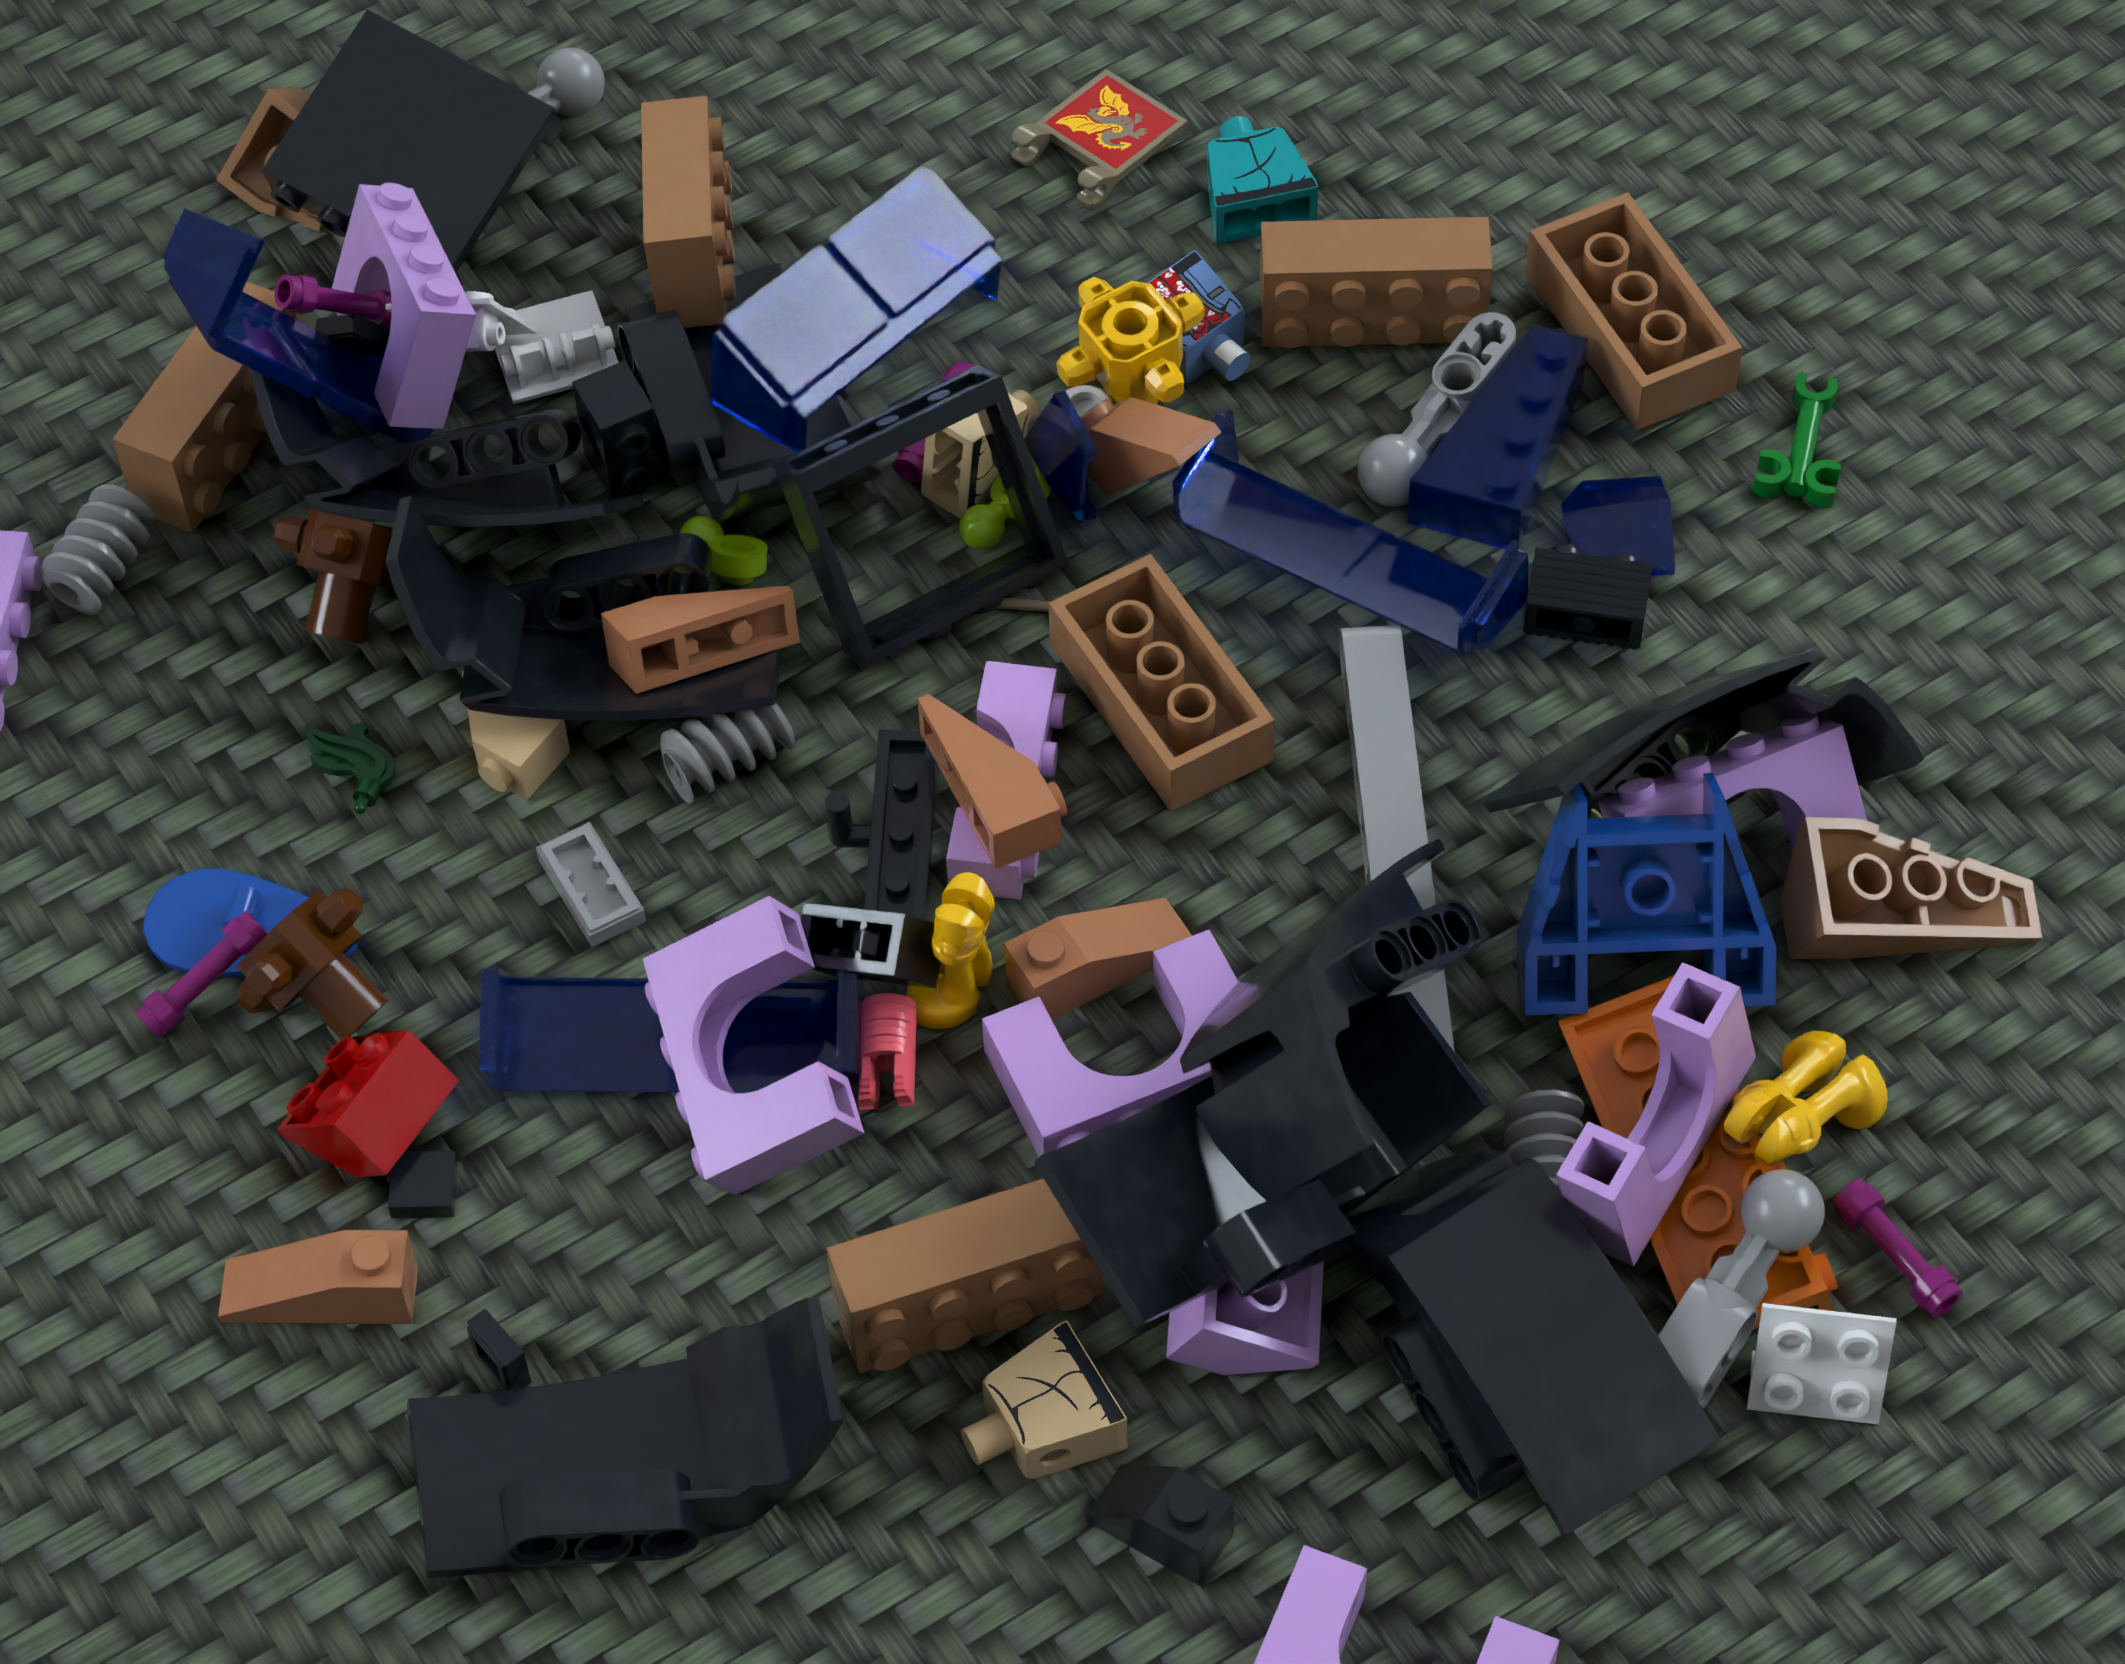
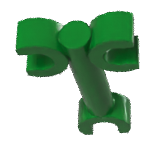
(1798, 474)

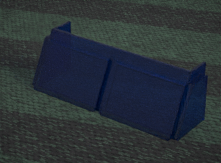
(209, 271)
(849, 306)
(1345, 552)
(609, 1037)

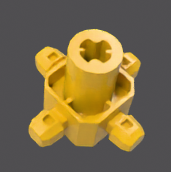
(1130, 340)

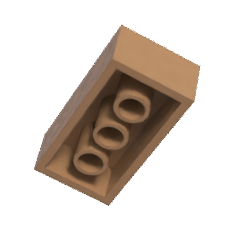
(687, 210)
(1372, 280)
(1643, 314)
(192, 430)
(1161, 682)
(959, 1276)

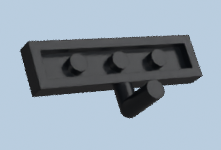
(899, 826)

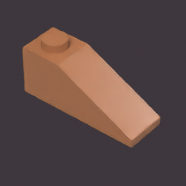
(1141, 441)
(696, 633)
(994, 785)
(1089, 953)
(324, 1280)

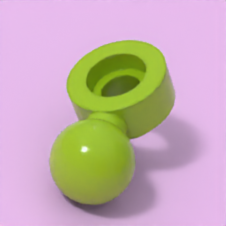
(984, 524)
(734, 557)

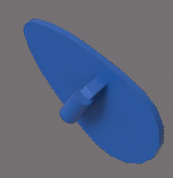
(193, 908)

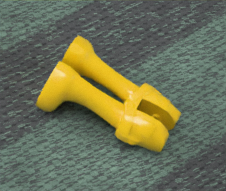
(963, 954)
(1794, 1125)

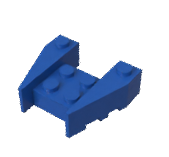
(1641, 890)

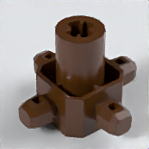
(349, 564)
(309, 960)

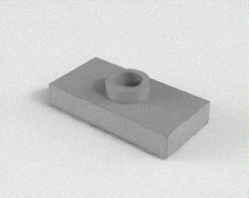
(590, 884)

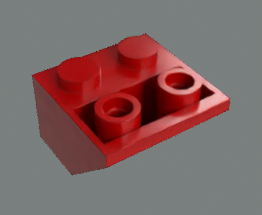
(368, 1102)

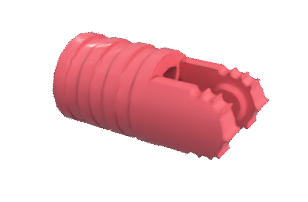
(887, 1047)

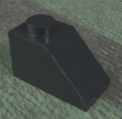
(1166, 1517)

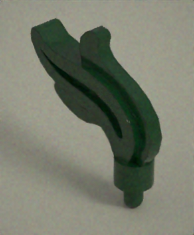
(354, 757)

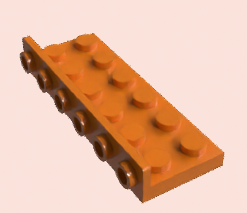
(1618, 1065)

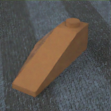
(1878, 895)

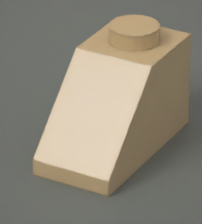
(517, 750)

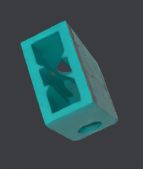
(1256, 180)

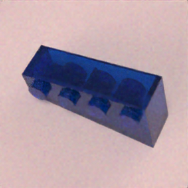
(1501, 448)

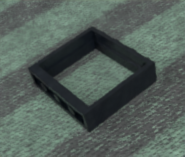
(885, 434)

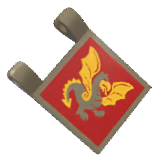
(1105, 127)

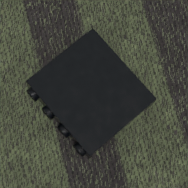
(413, 119)

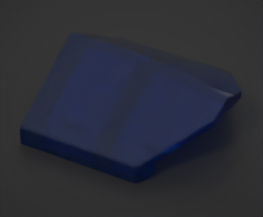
(1062, 454)
(1622, 518)

